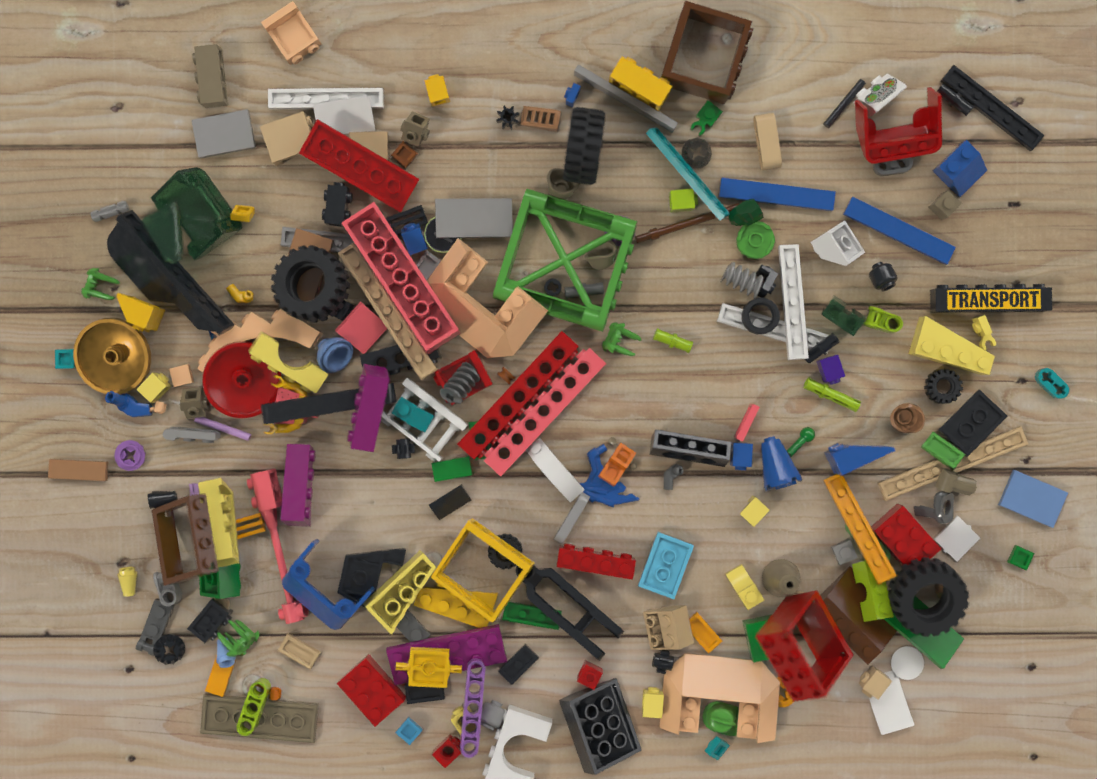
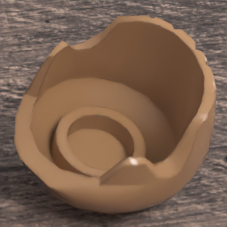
(907, 418)

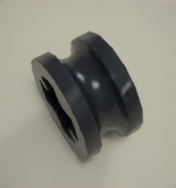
(555, 282)

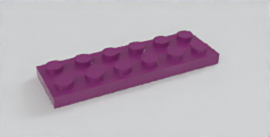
(479, 643)

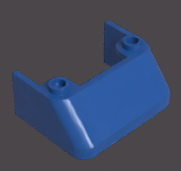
(296, 584)

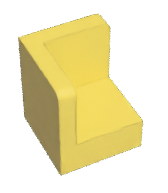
(754, 511)

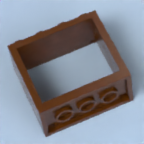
(718, 19)

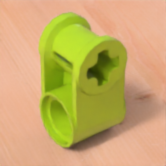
(879, 319)

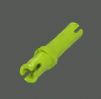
(827, 392)

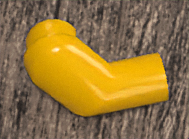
(240, 296)

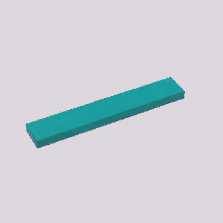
(688, 173)

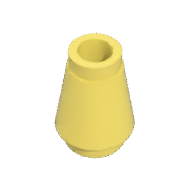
(127, 578)

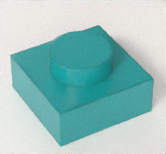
(64, 359)
(717, 748)

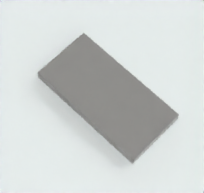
(473, 218)

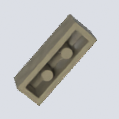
(210, 76)

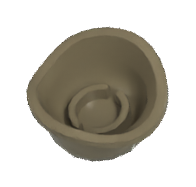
(558, 186)
(602, 256)

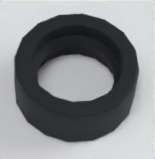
(774, 311)

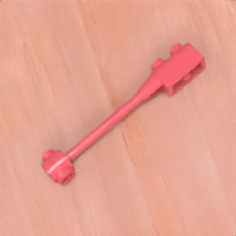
(267, 500)

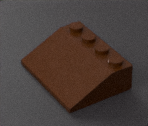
(843, 603)

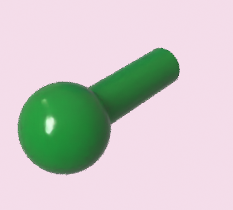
(806, 435)

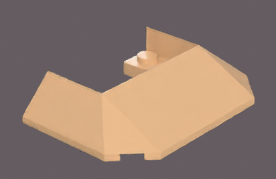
(488, 333)
(721, 679)

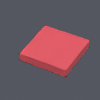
(361, 328)

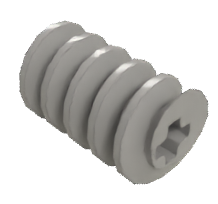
(743, 279)

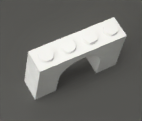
(515, 722)

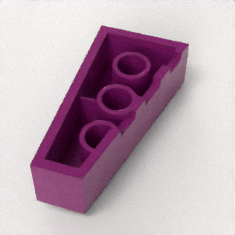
(369, 408)
(298, 485)

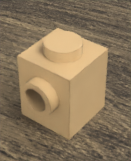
(874, 682)

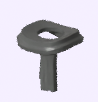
(937, 512)

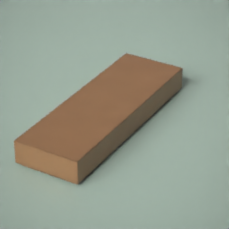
(78, 469)

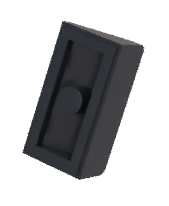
(450, 502)

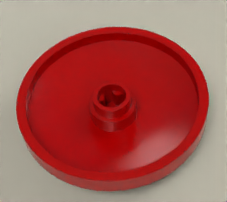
(237, 382)

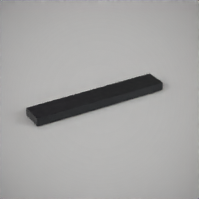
(992, 108)

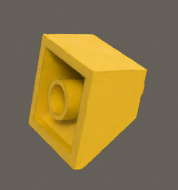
(140, 313)

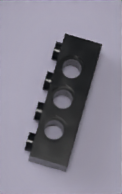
(390, 355)
(690, 448)

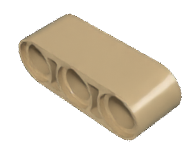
(767, 141)

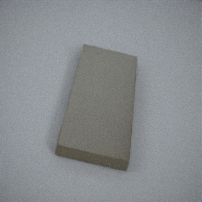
(278, 720)

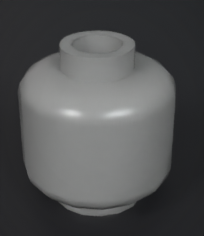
(492, 715)

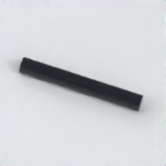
(844, 103)

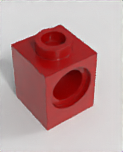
(589, 674)
(447, 758)

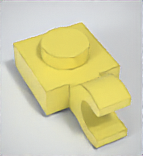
(982, 328)

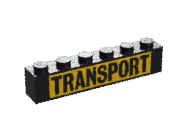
(991, 299)

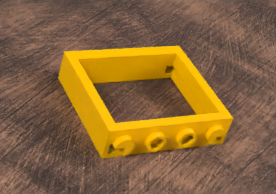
(498, 544)

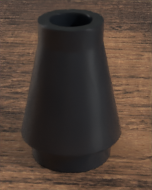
(160, 498)

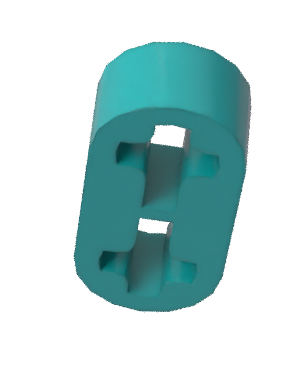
(1055, 380)

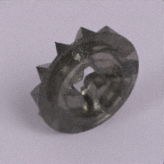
(699, 161)

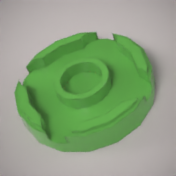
(755, 240)

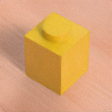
(437, 90)

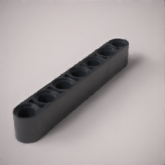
(316, 405)

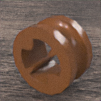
(506, 375)

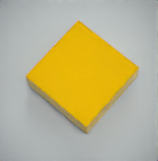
(242, 213)

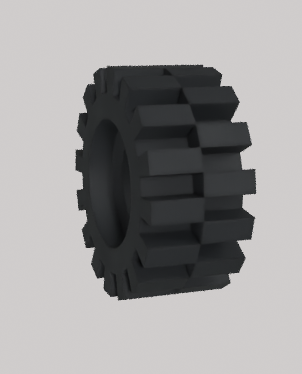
(955, 386)
(497, 560)

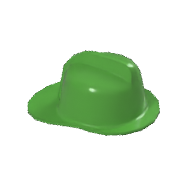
(721, 718)

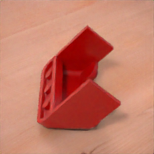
(904, 141)

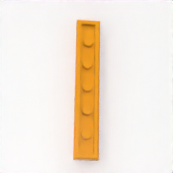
(860, 528)

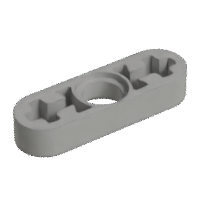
(571, 518)

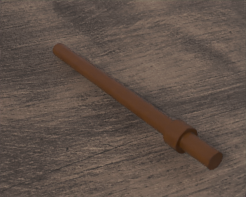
(654, 233)

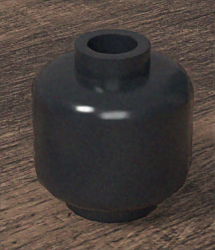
(883, 276)

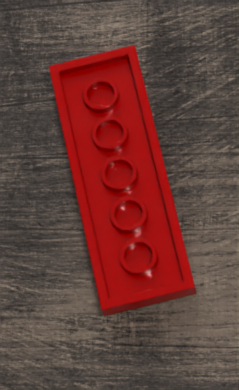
(358, 165)

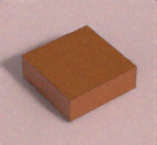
(404, 154)

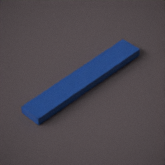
(777, 194)
(899, 230)

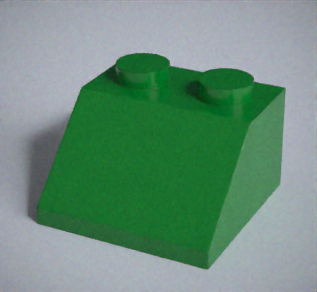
(222, 583)

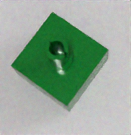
(751, 628)

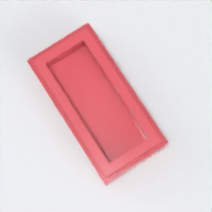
(746, 422)

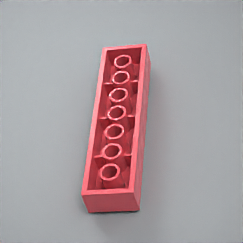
(401, 278)

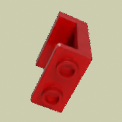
(446, 372)

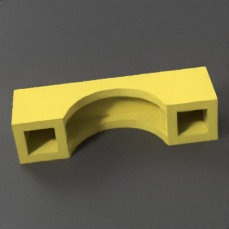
(266, 350)

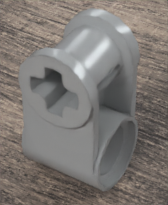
(164, 590)

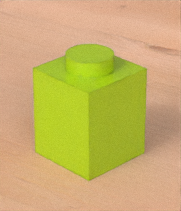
(682, 200)

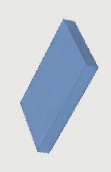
(1033, 498)

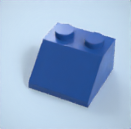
(961, 168)

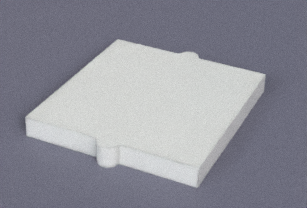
(956, 538)

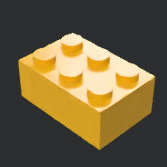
(640, 83)

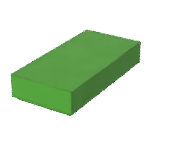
(943, 451)

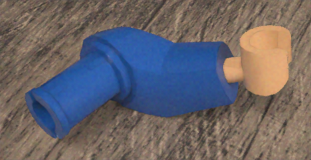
(131, 407)

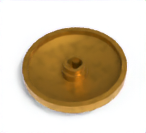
(112, 356)

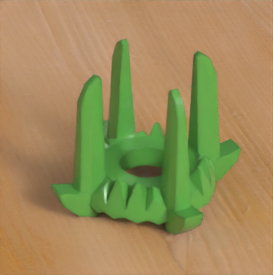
(89, 291)
(613, 337)
(239, 645)

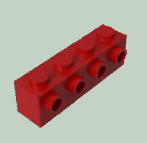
(596, 562)

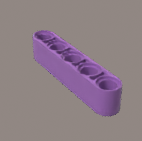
(472, 717)

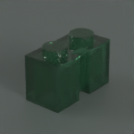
(847, 320)

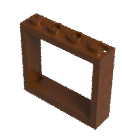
(168, 542)

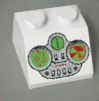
(880, 93)

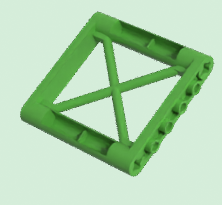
(616, 228)

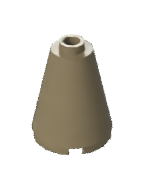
(781, 578)

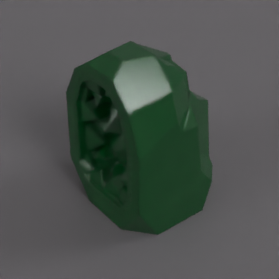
(746, 213)

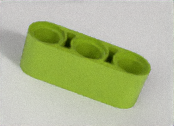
(247, 713)

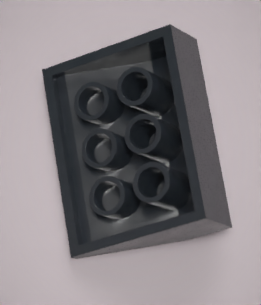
(600, 726)

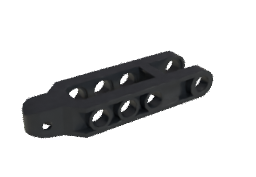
(535, 576)

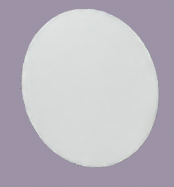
(907, 663)

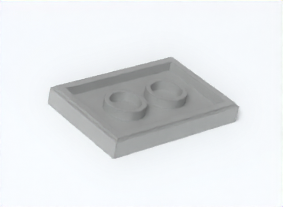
(223, 133)

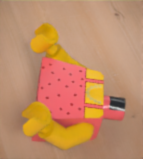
(287, 391)

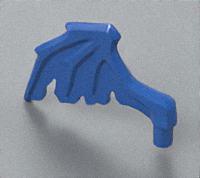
(598, 488)

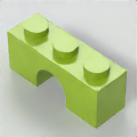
(877, 604)

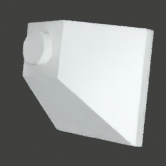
(838, 245)

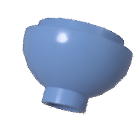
(334, 354)

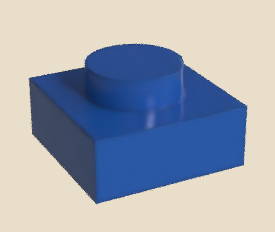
(572, 94)

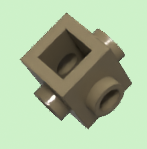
(415, 129)
(194, 402)

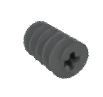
(460, 383)

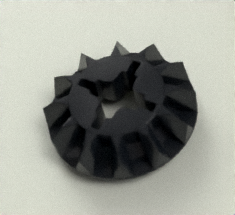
(169, 640)

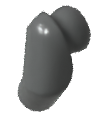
(670, 474)

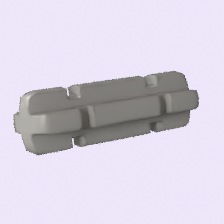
(109, 211)

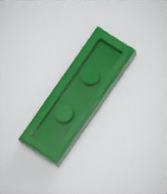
(528, 615)

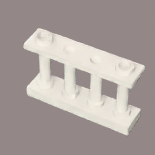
(441, 412)

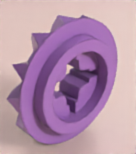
(121, 454)

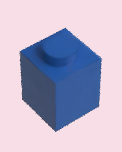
(413, 238)
(741, 455)

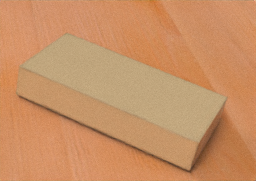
(299, 651)

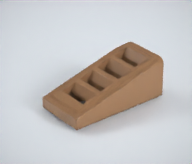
(549, 112)

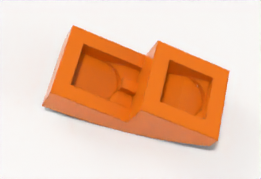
(617, 464)

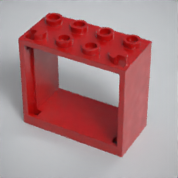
(822, 638)

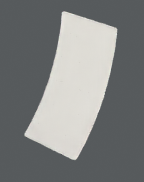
(346, 114)
(891, 708)

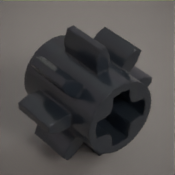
(505, 123)
(345, 311)
(403, 448)
(662, 661)

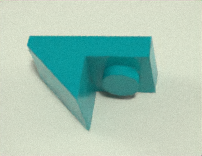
(412, 414)

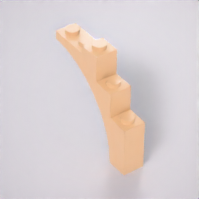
(282, 327)

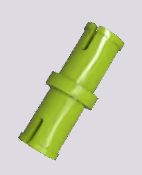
(672, 340)

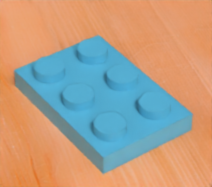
(665, 565)

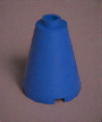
(777, 465)

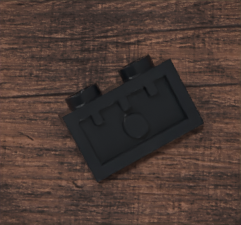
(210, 620)

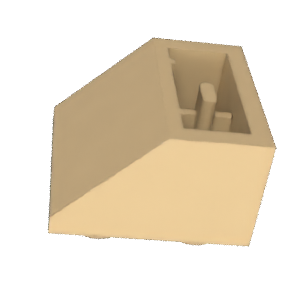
(668, 628)

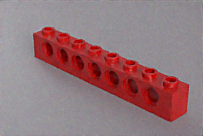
(561, 342)

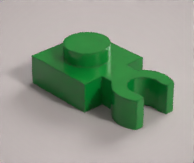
(707, 116)

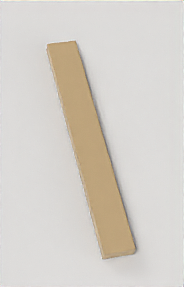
(387, 311)
(930, 471)

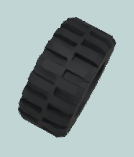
(584, 145)
(288, 275)
(941, 615)

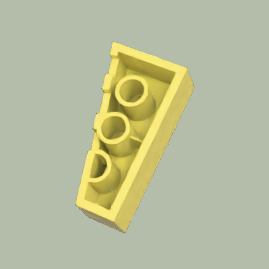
(948, 348)
(222, 519)
(399, 591)

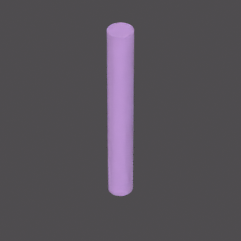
(223, 428)

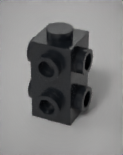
(337, 203)

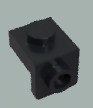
(769, 276)

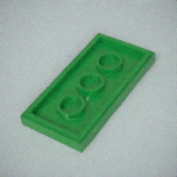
(936, 648)

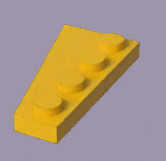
(441, 602)

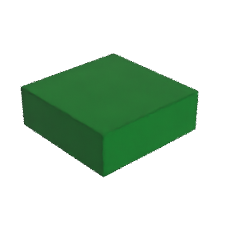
(1020, 557)

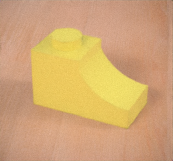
(744, 587)

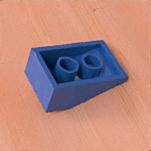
(850, 457)

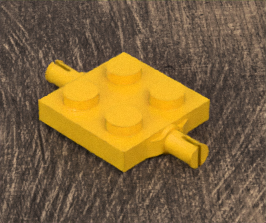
(428, 667)

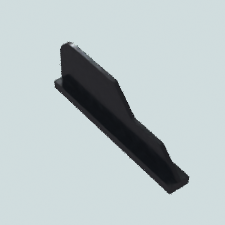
(160, 281)

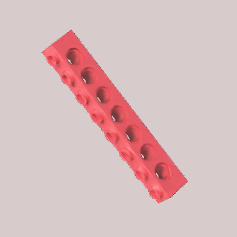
(594, 365)

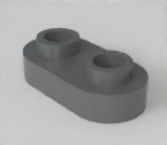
(893, 167)

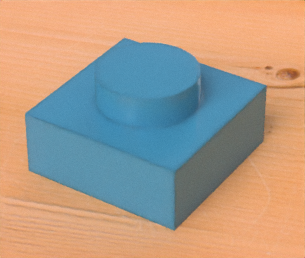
(409, 730)

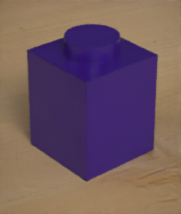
(831, 369)

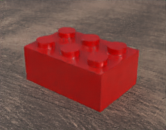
(904, 536)
(371, 690)

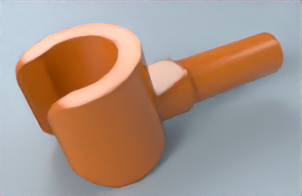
(275, 692)

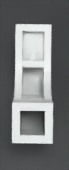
(554, 470)

